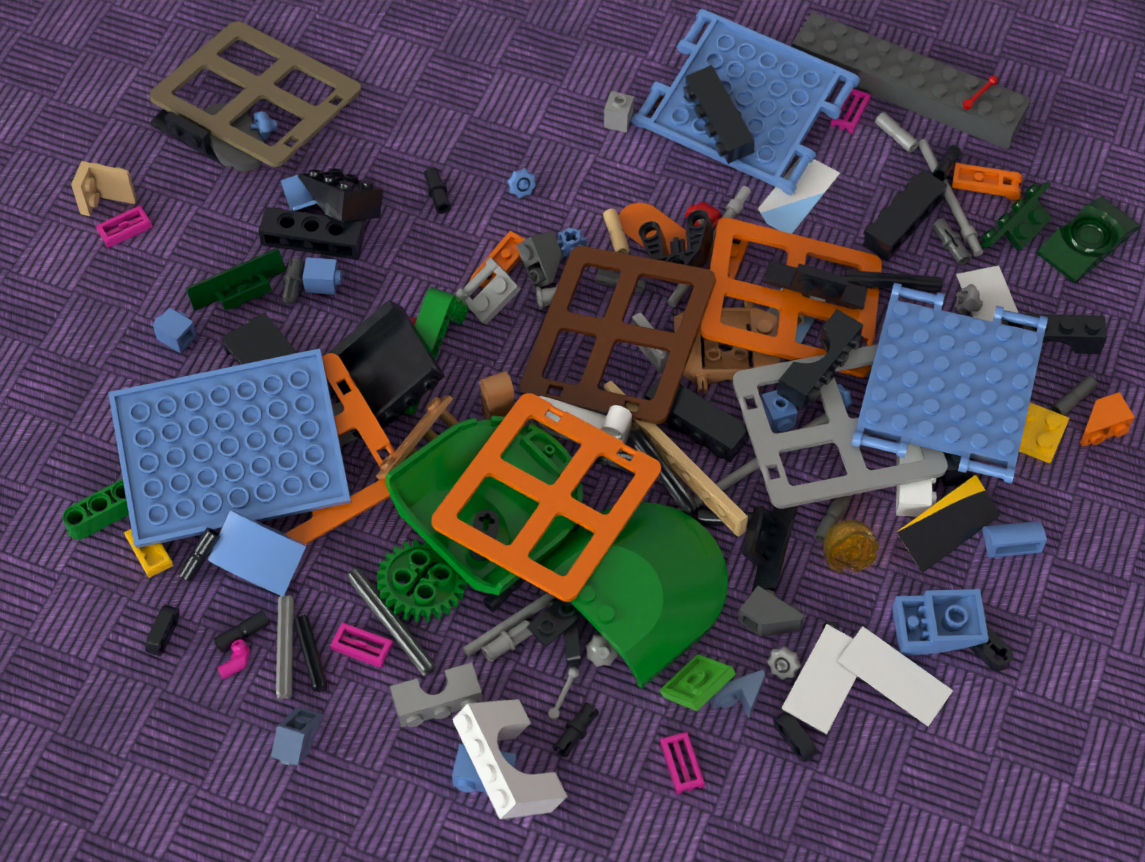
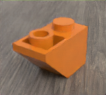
(1108, 419)

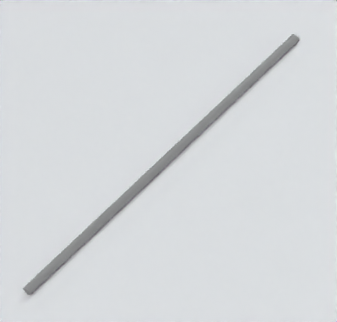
(543, 601)

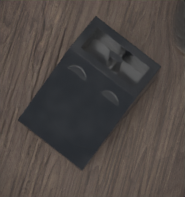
(343, 195)

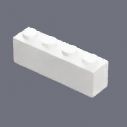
(914, 497)

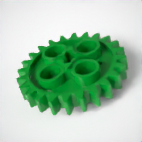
(401, 567)

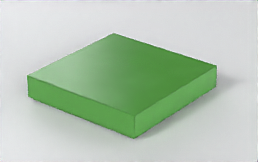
(697, 682)

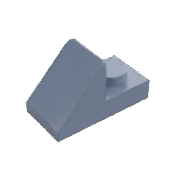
(744, 689)

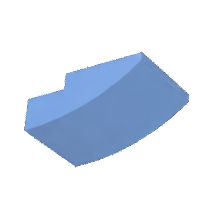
(257, 553)
(939, 621)

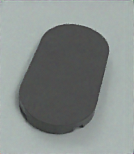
(228, 154)

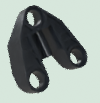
(698, 241)

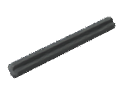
(391, 621)

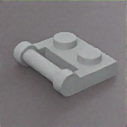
(493, 296)

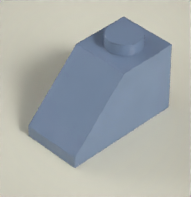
(296, 736)

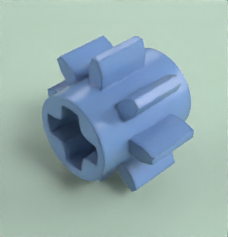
(570, 239)

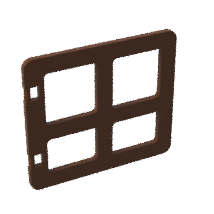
(612, 330)

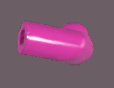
(238, 659)

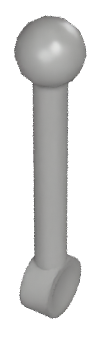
(554, 712)

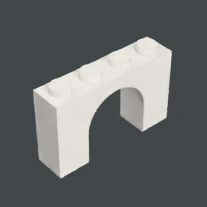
(508, 789)

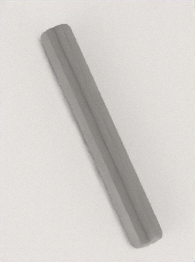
(284, 647)

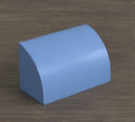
(1014, 539)

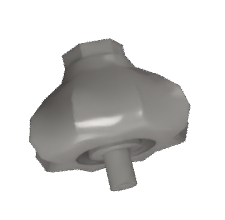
(968, 300)
(600, 651)
(784, 663)

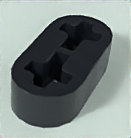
(492, 528)
(162, 630)
(572, 646)
(987, 651)
(795, 736)

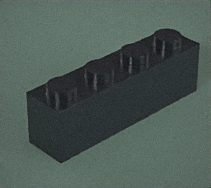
(719, 114)
(904, 214)
(705, 423)

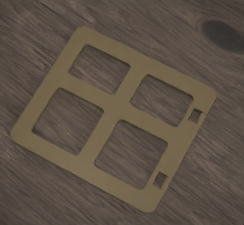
(255, 89)

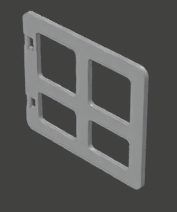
(838, 431)

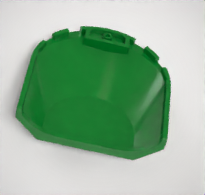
(430, 474)
(652, 588)

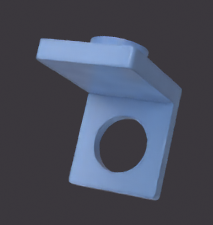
(296, 194)

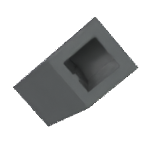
(541, 258)
(769, 615)

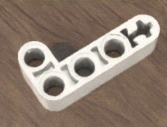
(616, 423)

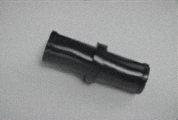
(437, 190)
(575, 729)

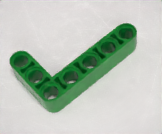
(433, 319)
(88, 513)

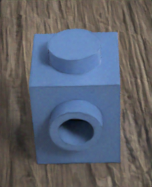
(321, 276)
(174, 330)
(779, 412)

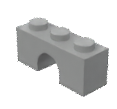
(416, 706)

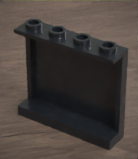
(388, 363)

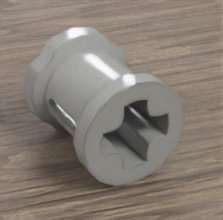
(544, 296)

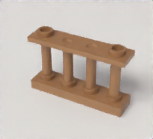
(436, 409)

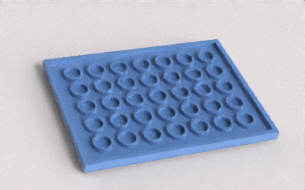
(225, 441)

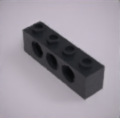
(311, 233)

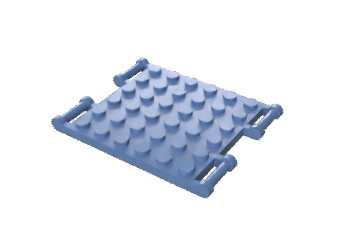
(771, 86)
(951, 383)

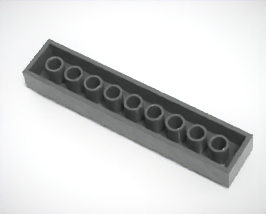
(916, 81)

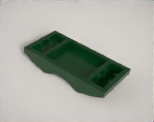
(1087, 239)

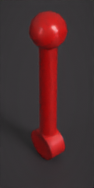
(968, 103)

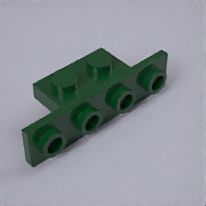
(1022, 221)
(237, 283)

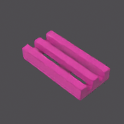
(844, 123)
(126, 229)
(357, 654)
(688, 785)

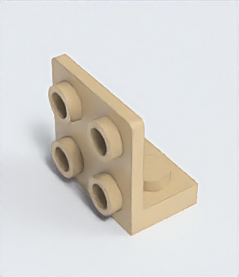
(101, 181)

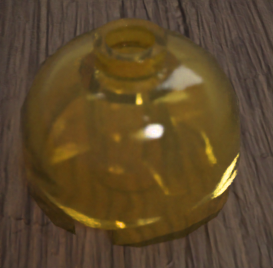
(850, 546)

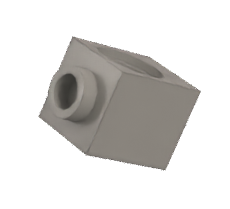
(618, 111)

